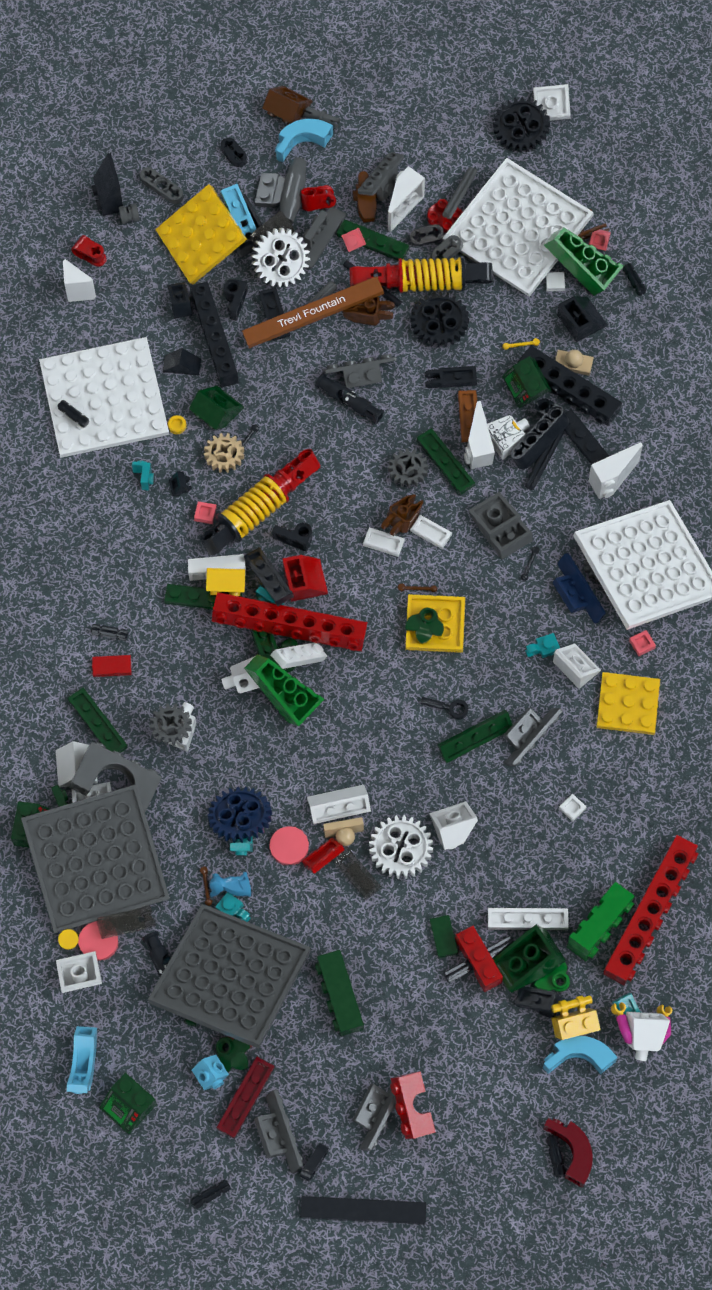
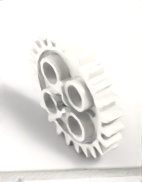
(267, 248)
(417, 852)

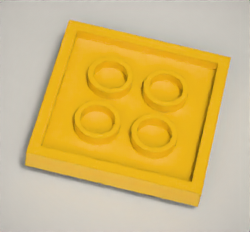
(449, 612)
(628, 703)

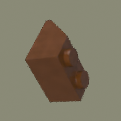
(286, 104)

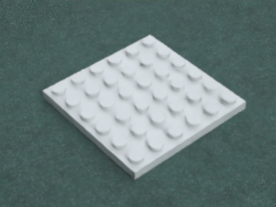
(513, 222)
(110, 387)
(647, 564)

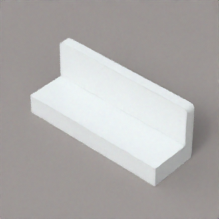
(198, 567)
(339, 804)

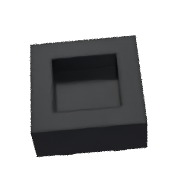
(178, 483)

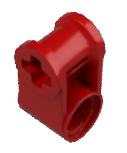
(315, 198)
(89, 251)

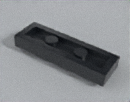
(272, 306)

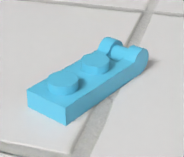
(237, 207)

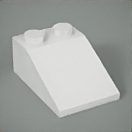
(406, 195)
(480, 446)
(611, 472)

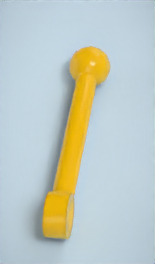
(535, 342)

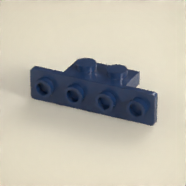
(576, 591)

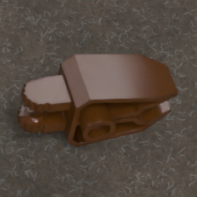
(365, 203)
(370, 311)
(402, 515)

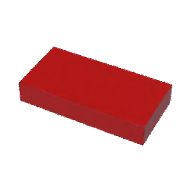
(111, 665)
(323, 855)

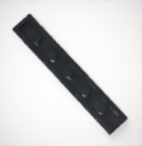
(363, 1210)

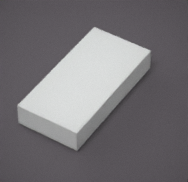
(431, 532)
(383, 542)

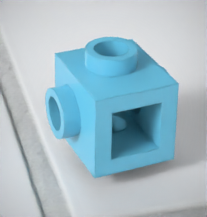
(210, 1072)

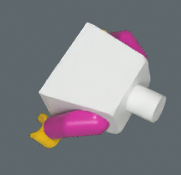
(644, 1030)

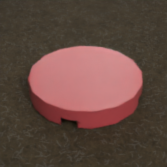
(289, 846)
(91, 941)

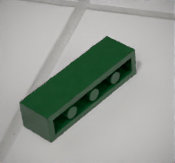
(340, 993)

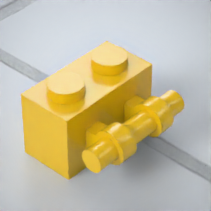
(225, 581)
(574, 1023)

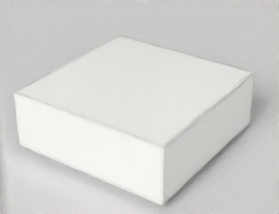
(555, 281)
(572, 807)

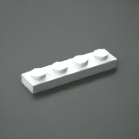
(299, 655)
(526, 918)

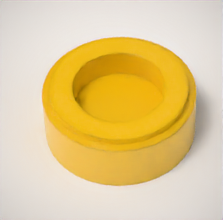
(177, 424)
(68, 939)

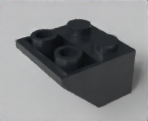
(580, 317)

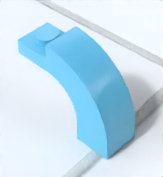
(303, 131)
(581, 1047)
(83, 1060)

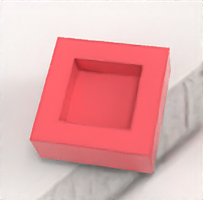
(353, 239)
(600, 239)
(205, 512)
(642, 643)

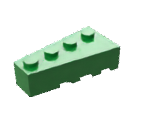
(583, 260)
(284, 691)
(600, 922)

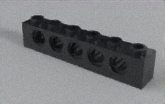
(214, 334)
(580, 386)

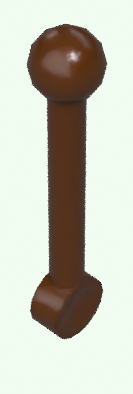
(401, 587)
(204, 871)

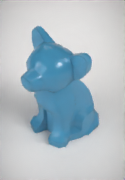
(234, 885)

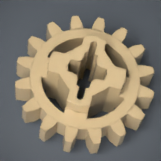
(224, 451)

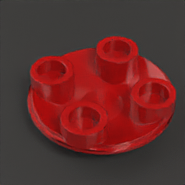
(435, 215)

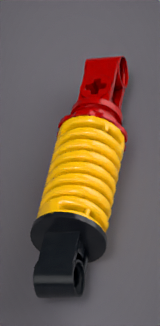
(429, 273)
(258, 503)

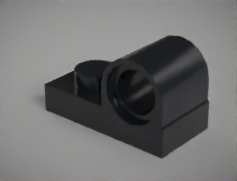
(235, 298)
(179, 300)
(293, 538)
(537, 1000)

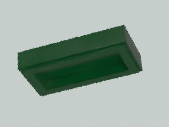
(443, 936)

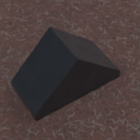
(182, 362)

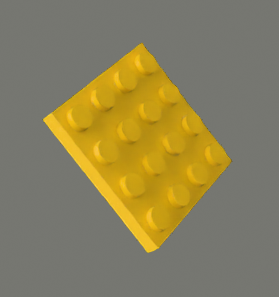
(201, 234)

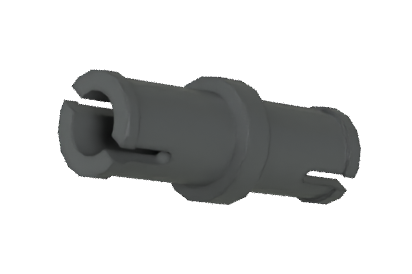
(322, 115)

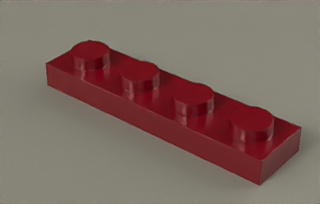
(245, 1097)

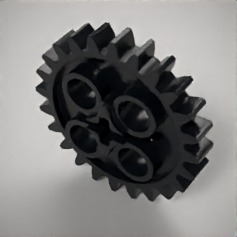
(507, 131)
(423, 323)

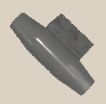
(286, 191)

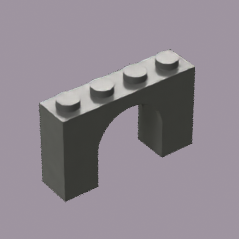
(99, 759)

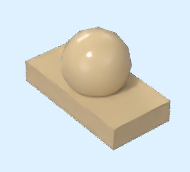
(575, 361)
(344, 830)

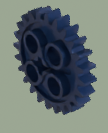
(239, 814)

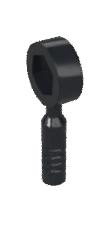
(441, 705)

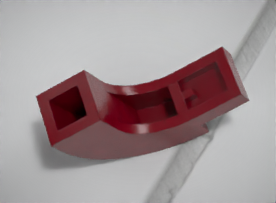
(580, 1147)

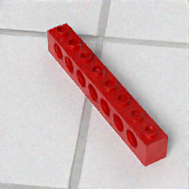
(289, 621)
(679, 848)

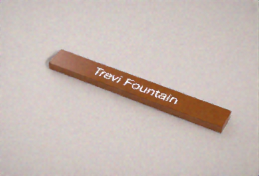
(312, 312)

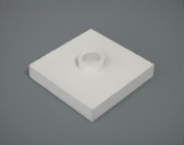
(555, 100)

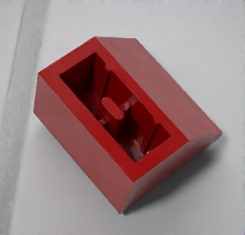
(304, 577)

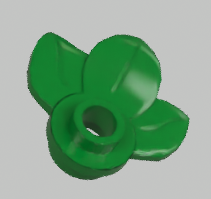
(549, 981)

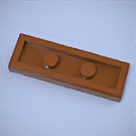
(467, 404)

